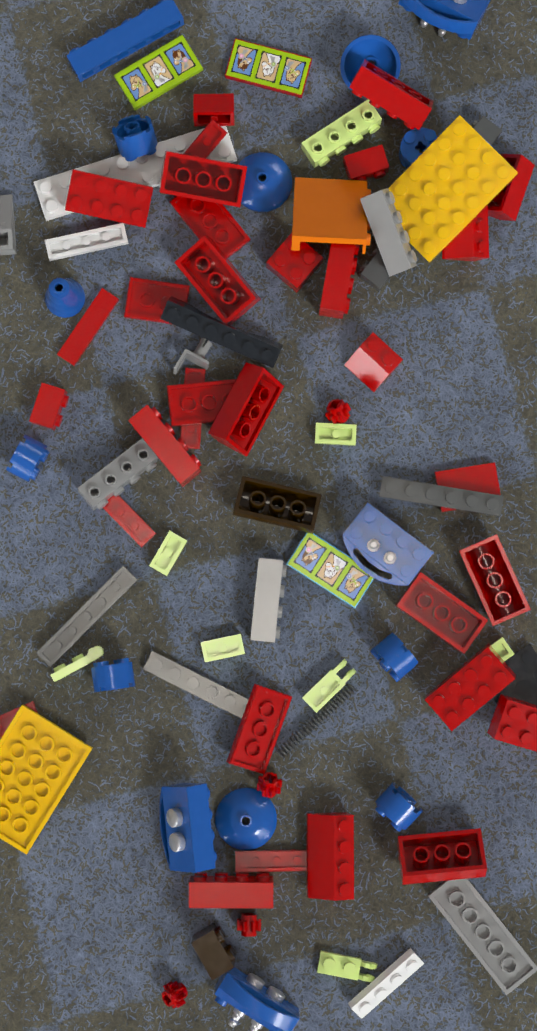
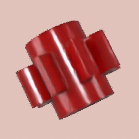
(338, 411)
(269, 785)
(248, 924)
(174, 994)

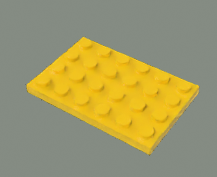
(449, 187)
(35, 773)

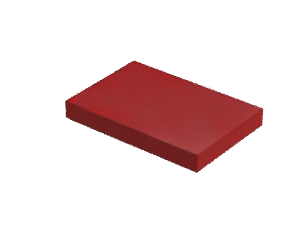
(149, 297)
(474, 478)

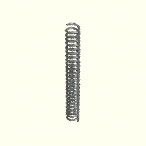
(319, 718)

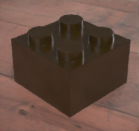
(214, 951)

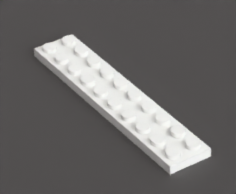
(143, 170)

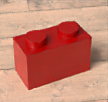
(213, 106)
(366, 164)
(49, 406)

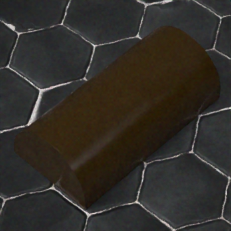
(277, 504)

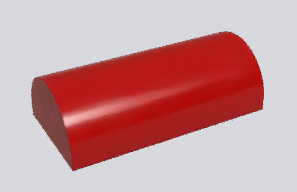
(494, 580)

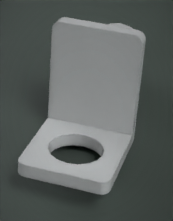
(196, 357)

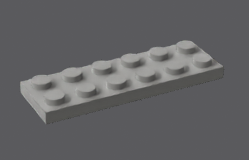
(483, 933)

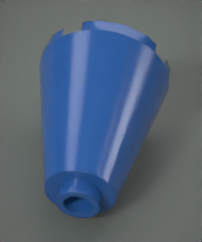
(64, 297)

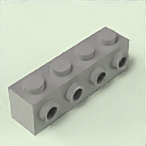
(389, 232)
(118, 474)
(266, 600)

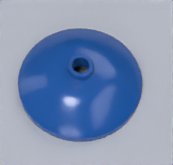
(369, 48)
(267, 194)
(241, 804)

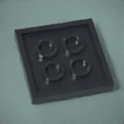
(524, 665)

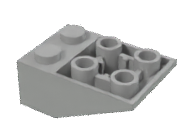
(7, 226)

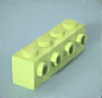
(341, 133)

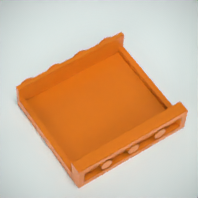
(330, 212)

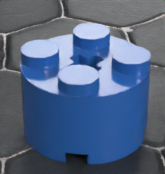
(135, 137)
(411, 141)
(27, 458)
(394, 657)
(112, 676)
(398, 807)

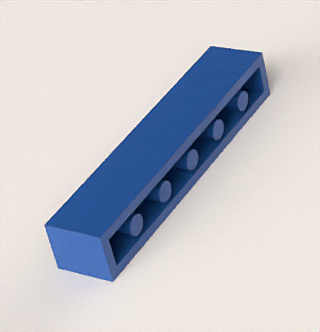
(125, 39)

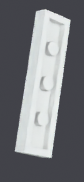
(86, 241)
(385, 983)

